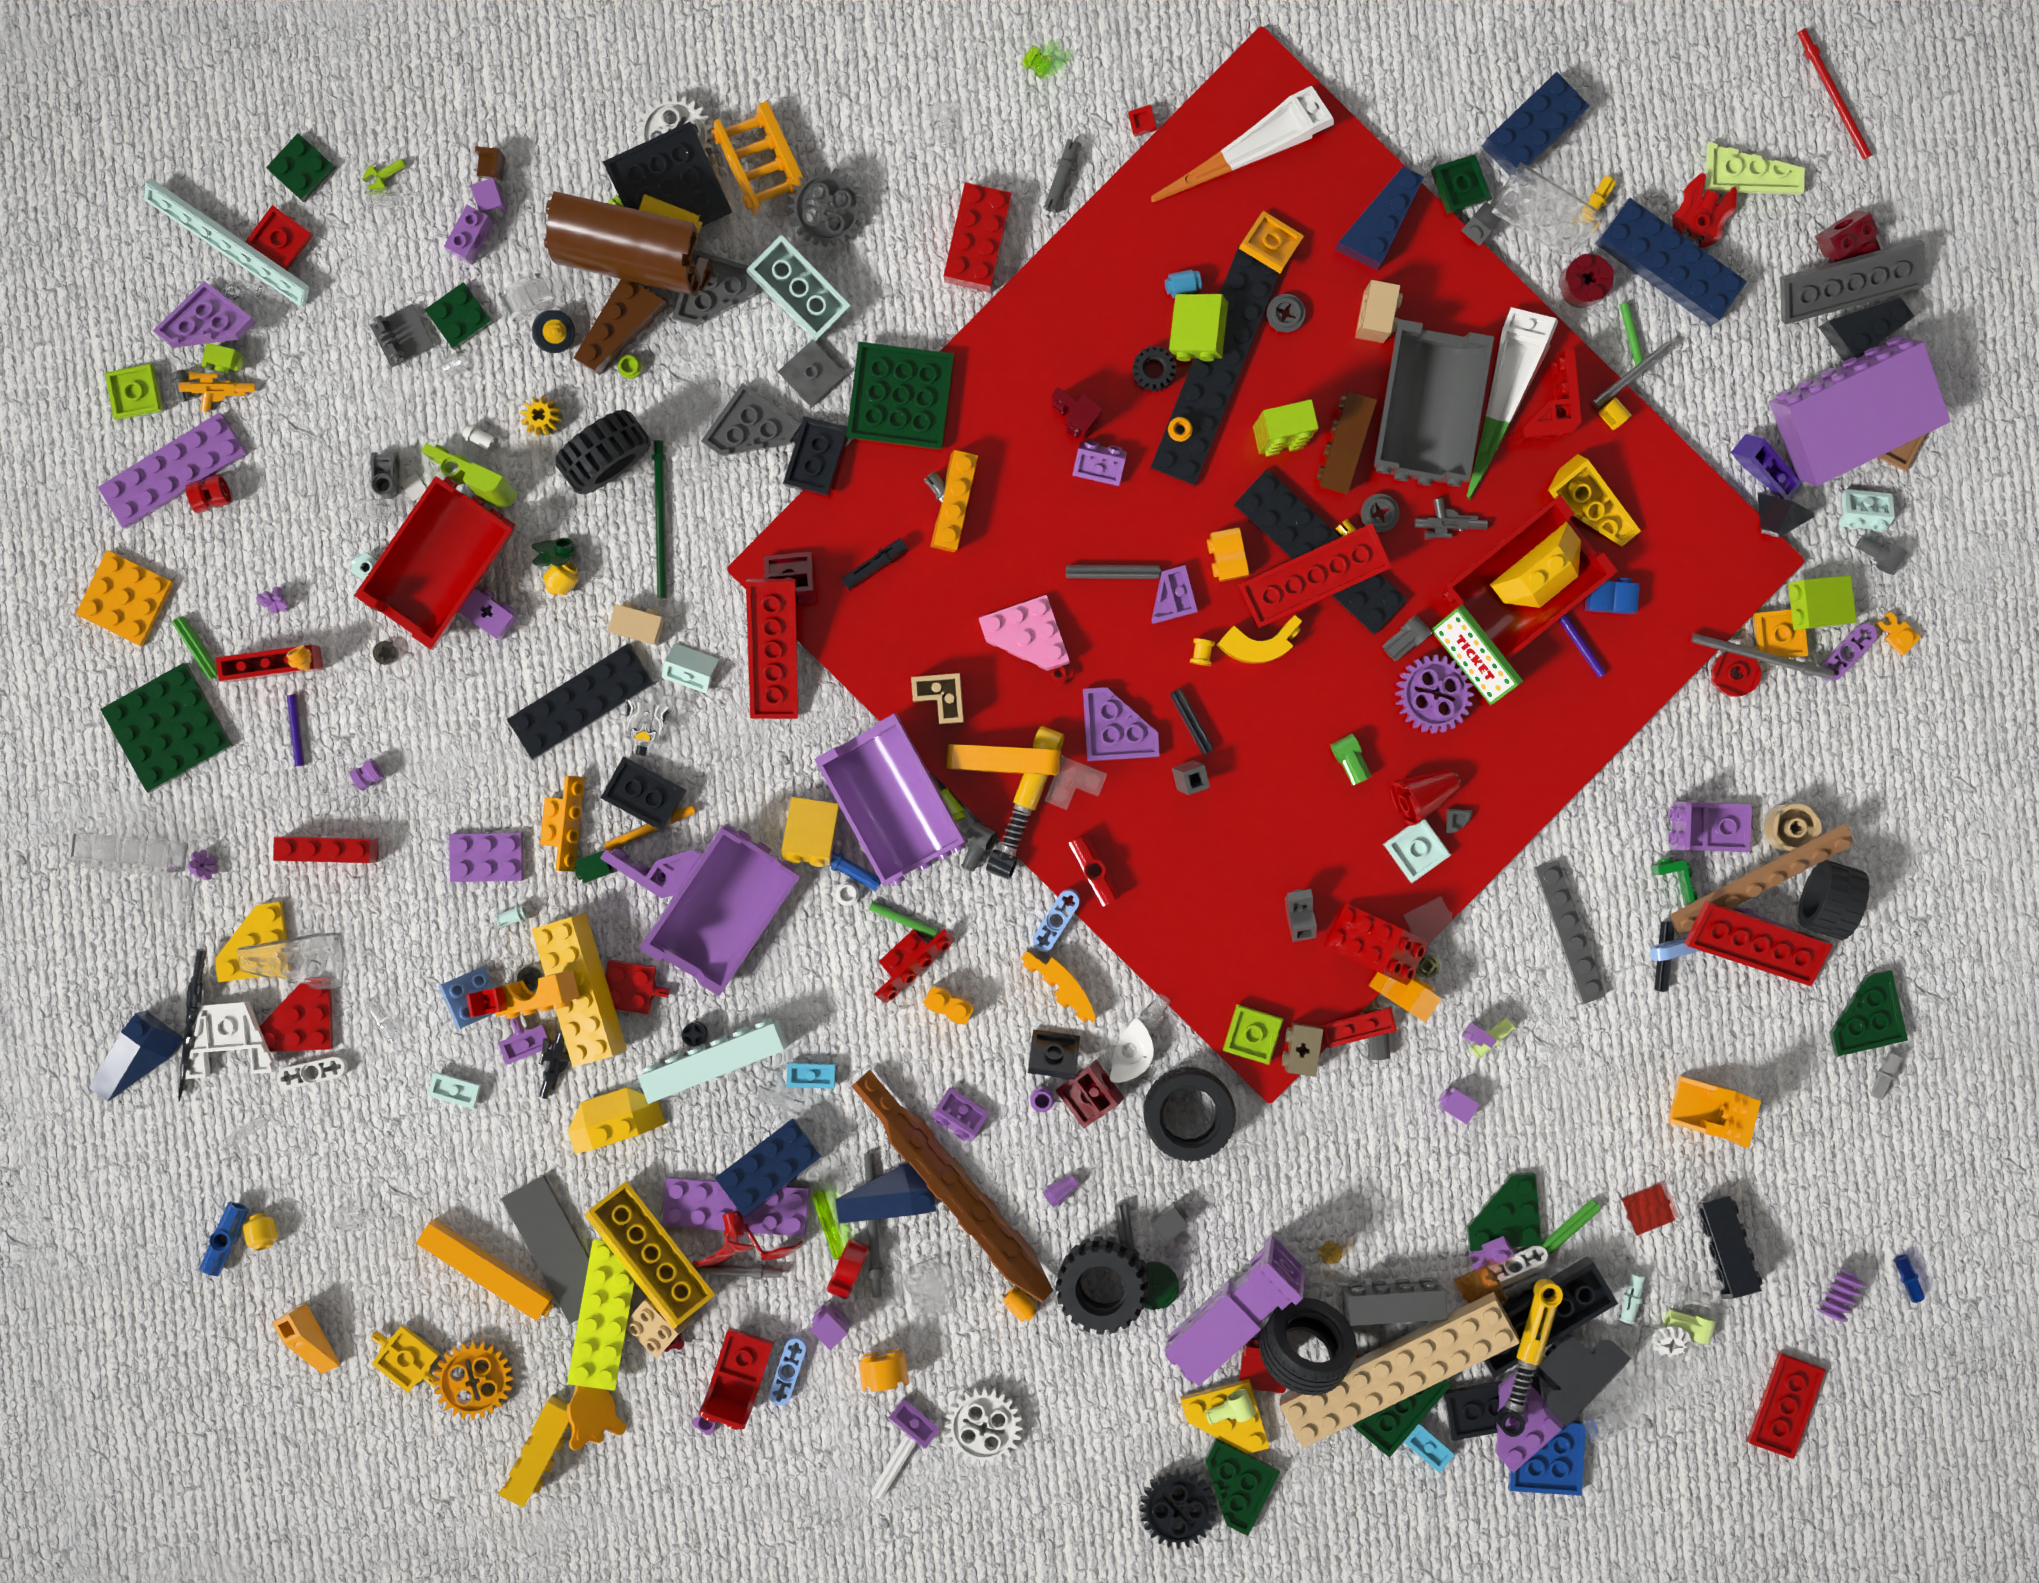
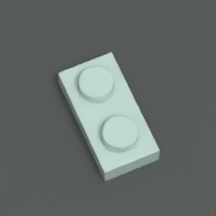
(454, 1090)

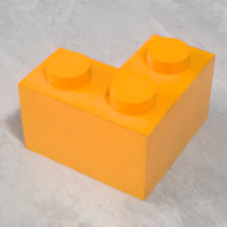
(1415, 997)

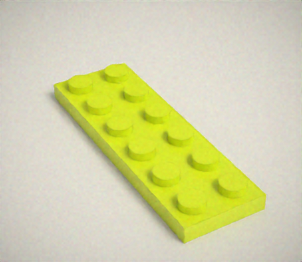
(601, 1320)

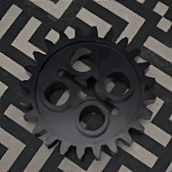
(1162, 1522)

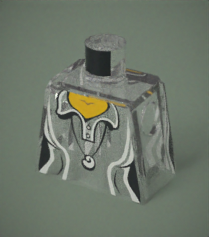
(646, 724)

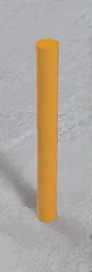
(646, 829)

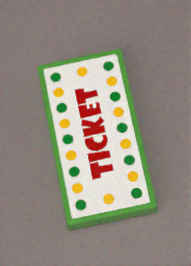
(1476, 655)

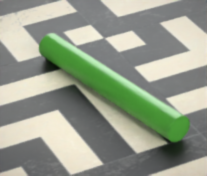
(1631, 333)
(903, 919)

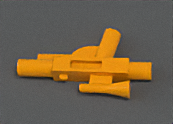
(213, 390)

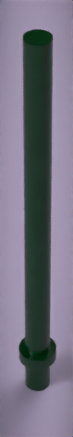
(659, 458)

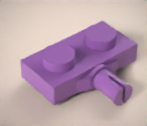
(523, 1041)

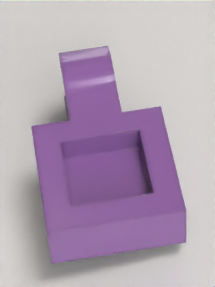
(1478, 1036)
(1493, 1251)

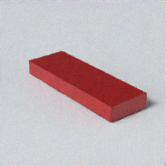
(1359, 1027)

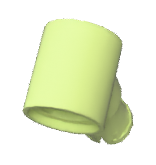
(1236, 1406)

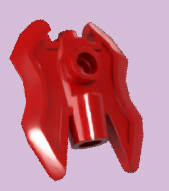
(1702, 214)

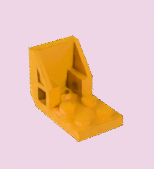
(1714, 1110)

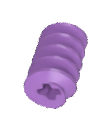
(1842, 1296)

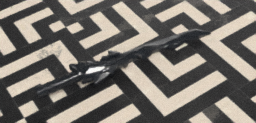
(193, 1002)

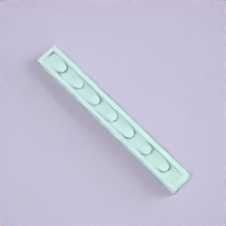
(226, 242)

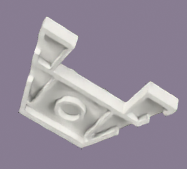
(228, 1028)

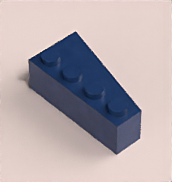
(1378, 225)

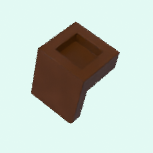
(490, 163)

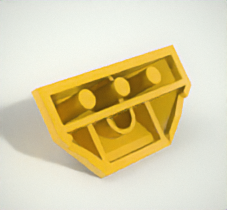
(1542, 571)
(613, 1119)

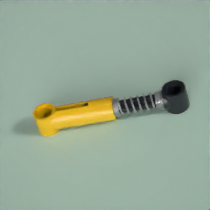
(1003, 861)
(1530, 1354)

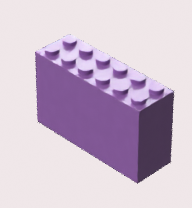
(1859, 410)

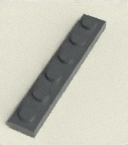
(1569, 932)

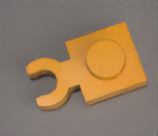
(1900, 635)

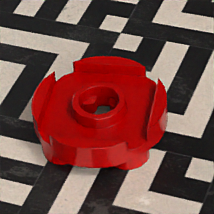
(1722, 678)

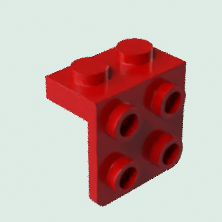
(1254, 1369)

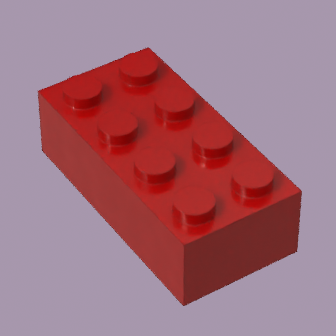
(977, 237)

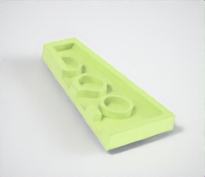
(1750, 173)

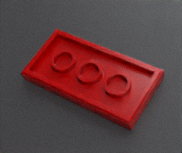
(1786, 1405)

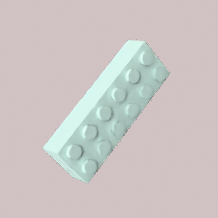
(712, 1061)

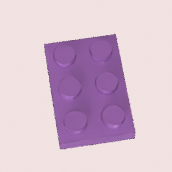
(486, 857)

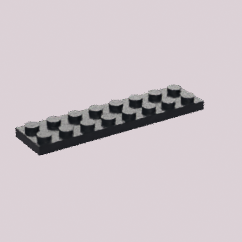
(1300, 530)

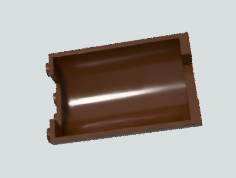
(625, 244)

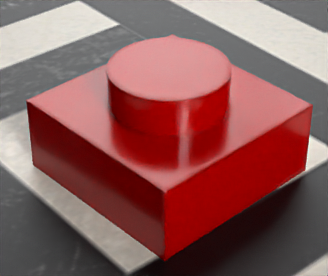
(1142, 120)

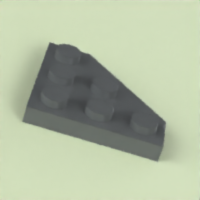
(726, 288)
(749, 425)

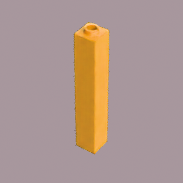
(486, 1270)

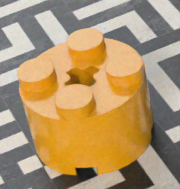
(883, 1371)

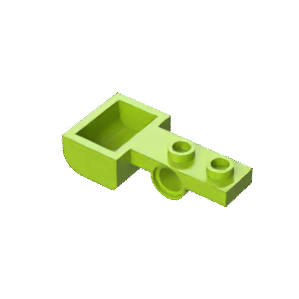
(484, 483)

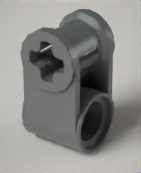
(385, 468)

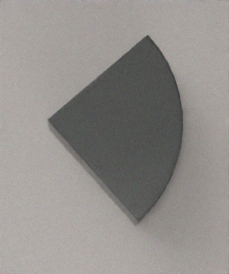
(1456, 819)

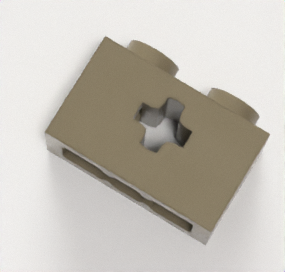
(1307, 1062)

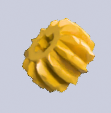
(534, 423)

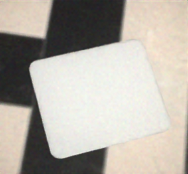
(413, 487)

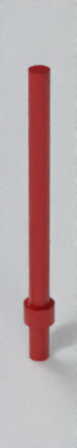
(1812, 53)

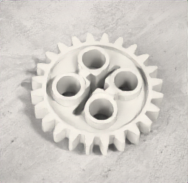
(655, 123)
(990, 1405)

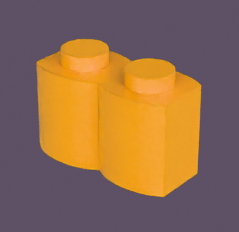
(1228, 555)
(943, 1002)

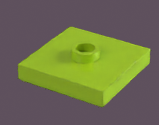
(134, 392)
(1252, 1034)

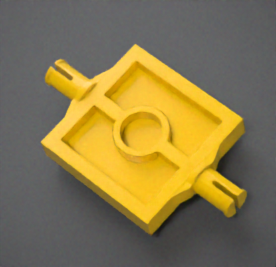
(405, 1358)

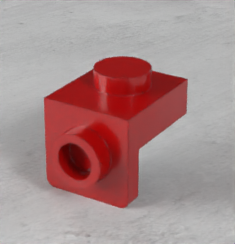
(486, 1001)

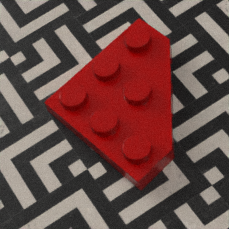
(301, 1021)

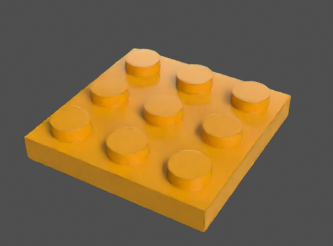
(124, 598)

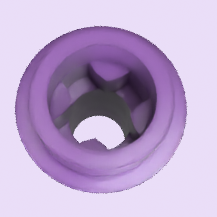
(1060, 1190)

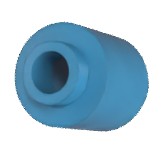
(1183, 283)

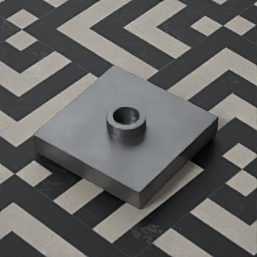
(811, 373)

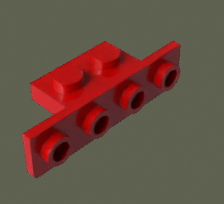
(909, 959)

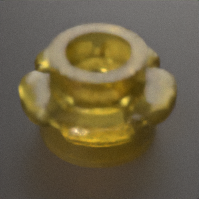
(1333, 1258)

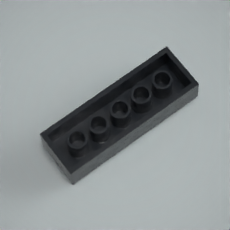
(1583, 1299)

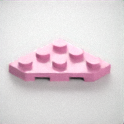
(1028, 633)

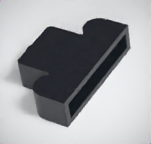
(1577, 1376)

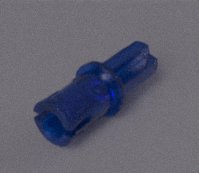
(1909, 1278)

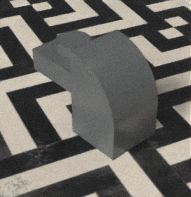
(1300, 915)

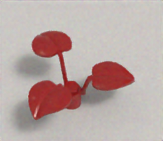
(735, 1228)

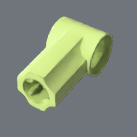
(1698, 1326)

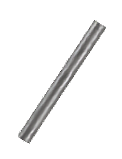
(1632, 374)

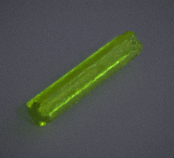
(828, 1224)

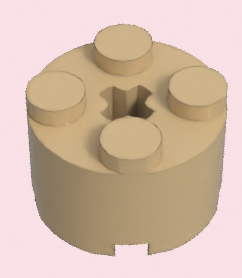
(1778, 825)

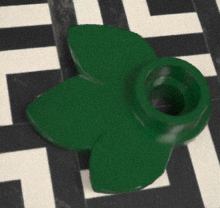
(553, 552)

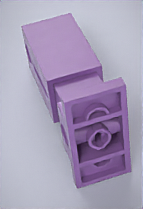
(1236, 1312)

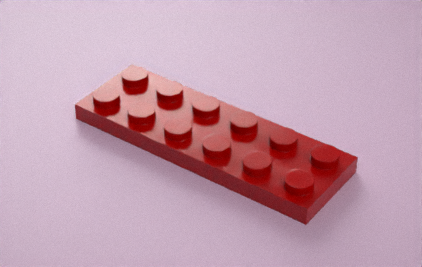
(1315, 575)
(772, 648)
(1758, 943)

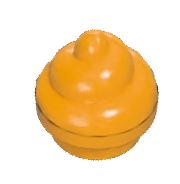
(300, 658)

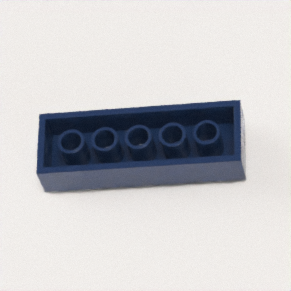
(1670, 262)

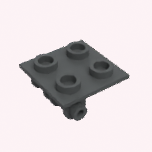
(401, 335)

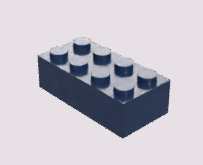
(1535, 124)
(769, 1168)

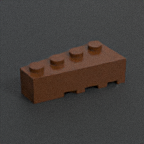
(618, 325)

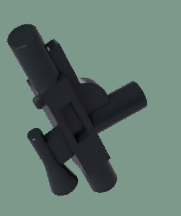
(556, 1063)

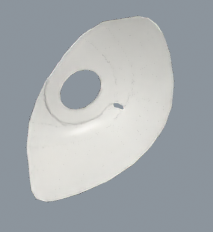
(1129, 1068)

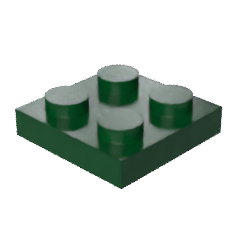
(300, 167)
(1461, 184)
(458, 316)

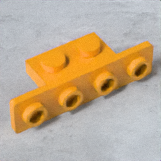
(562, 822)

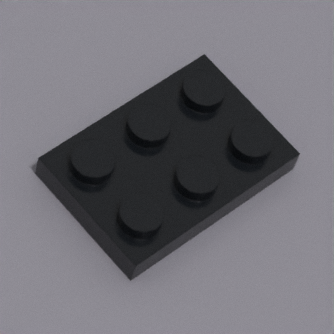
(816, 456)
(643, 794)

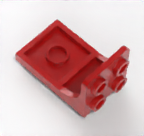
(1377, 944)
(736, 1379)

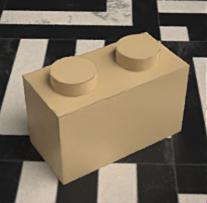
(636, 624)

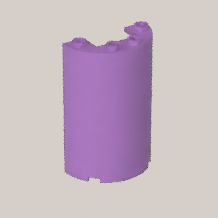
(890, 801)
(721, 908)

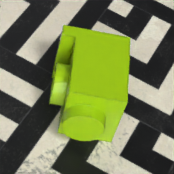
(221, 359)

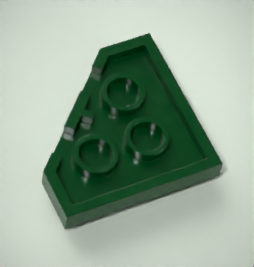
(1870, 1017)
(1508, 1213)
(1240, 1484)

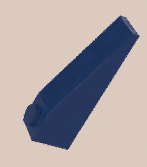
(136, 1052)

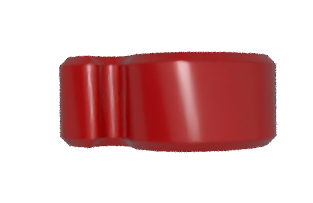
(848, 1268)

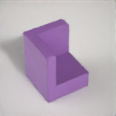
(488, 195)

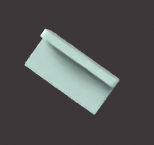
(689, 668)

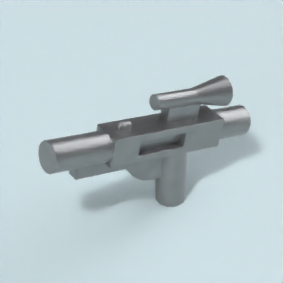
(1446, 520)

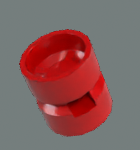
(207, 494)

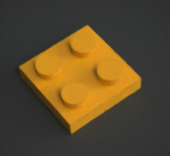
(1271, 242)
(1776, 634)

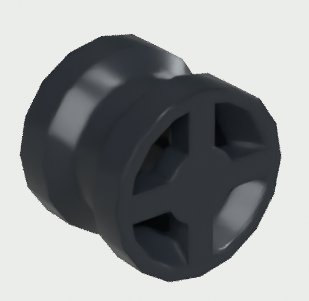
(691, 1036)

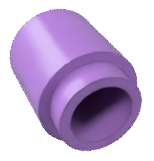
(1042, 1098)

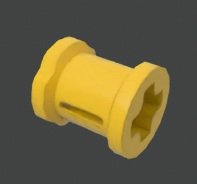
(1202, 652)

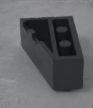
(1865, 328)

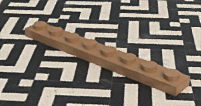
(1767, 875)

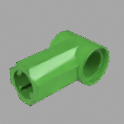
(1348, 754)

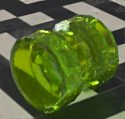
(1037, 62)

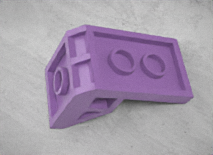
(674, 867)

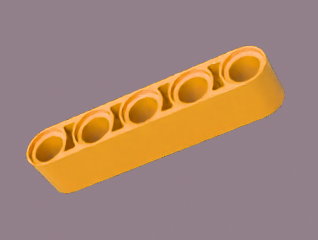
(1003, 759)

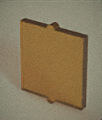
(1479, 1284)

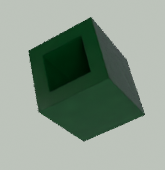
(592, 868)

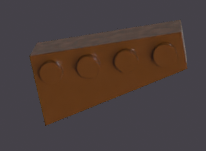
(1346, 441)

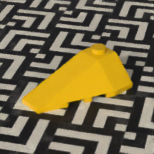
(1593, 500)

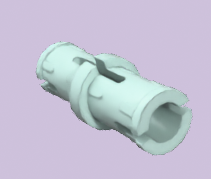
(1632, 1298)

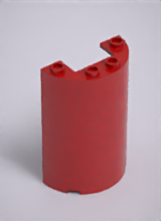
(435, 561)
(1514, 625)

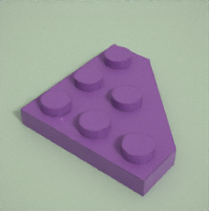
(204, 319)
(1115, 729)
(1537, 1431)

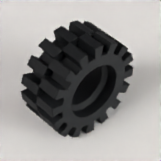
(1164, 358)

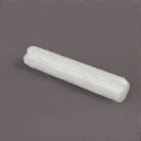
(893, 1467)

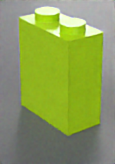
(1198, 326)
(1822, 602)

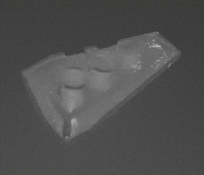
(303, 959)

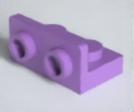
(1099, 462)
(959, 1115)

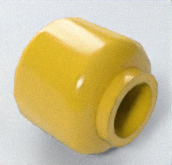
(560, 579)
(260, 1232)

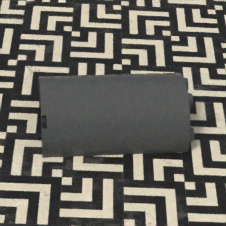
(1432, 405)

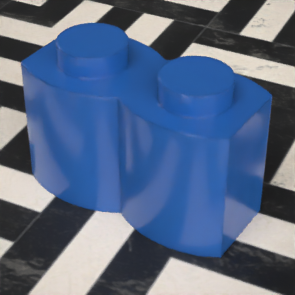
(1614, 597)

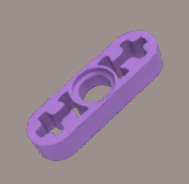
(1857, 651)

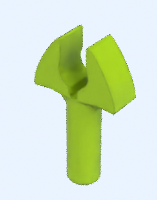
(382, 175)

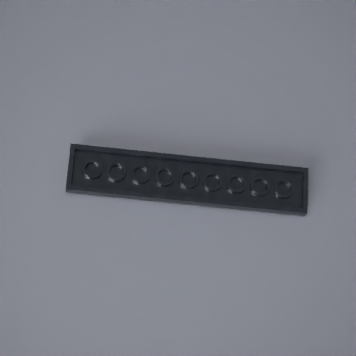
(1212, 382)

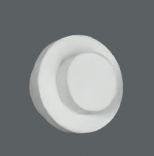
(847, 893)

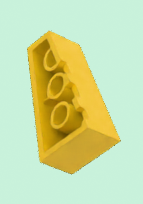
(538, 1453)

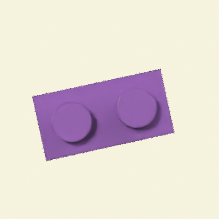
(913, 1423)

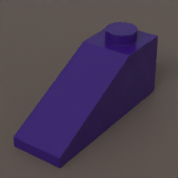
(1766, 466)

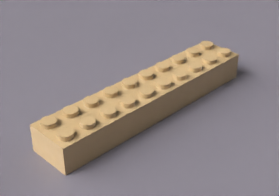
(1403, 1369)

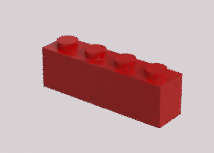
(263, 664)
(325, 849)

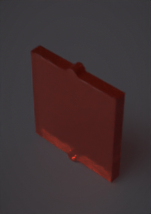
(1648, 1209)

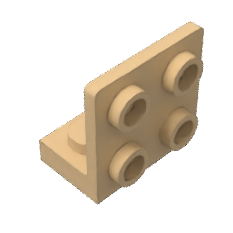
(652, 1329)

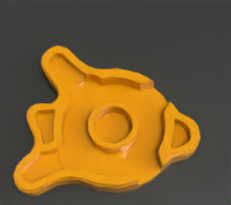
(590, 1415)

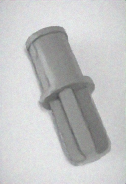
(1886, 1076)

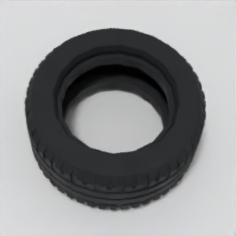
(1191, 1148)
(1300, 1373)

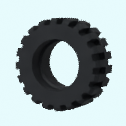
(602, 451)
(1092, 1313)

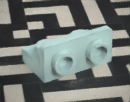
(1867, 510)

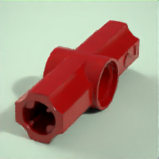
(1101, 884)

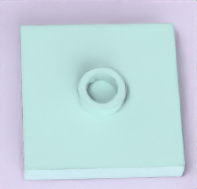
(1416, 850)

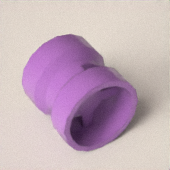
(367, 774)

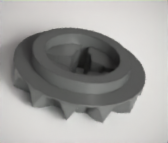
(1281, 303)
(1383, 502)

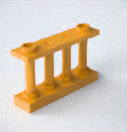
(773, 140)

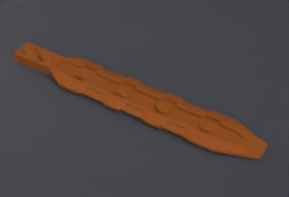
(955, 1189)

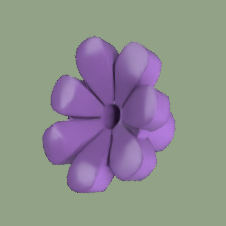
(273, 600)
(202, 865)

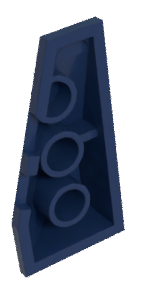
(888, 1196)

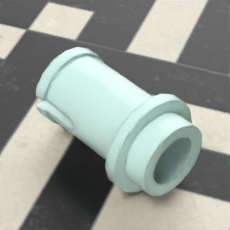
(512, 916)

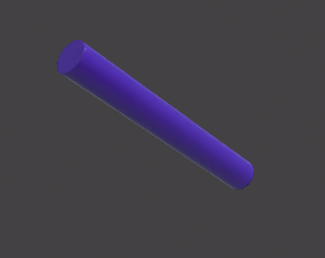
(1582, 646)
(295, 730)

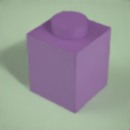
(1458, 1104)

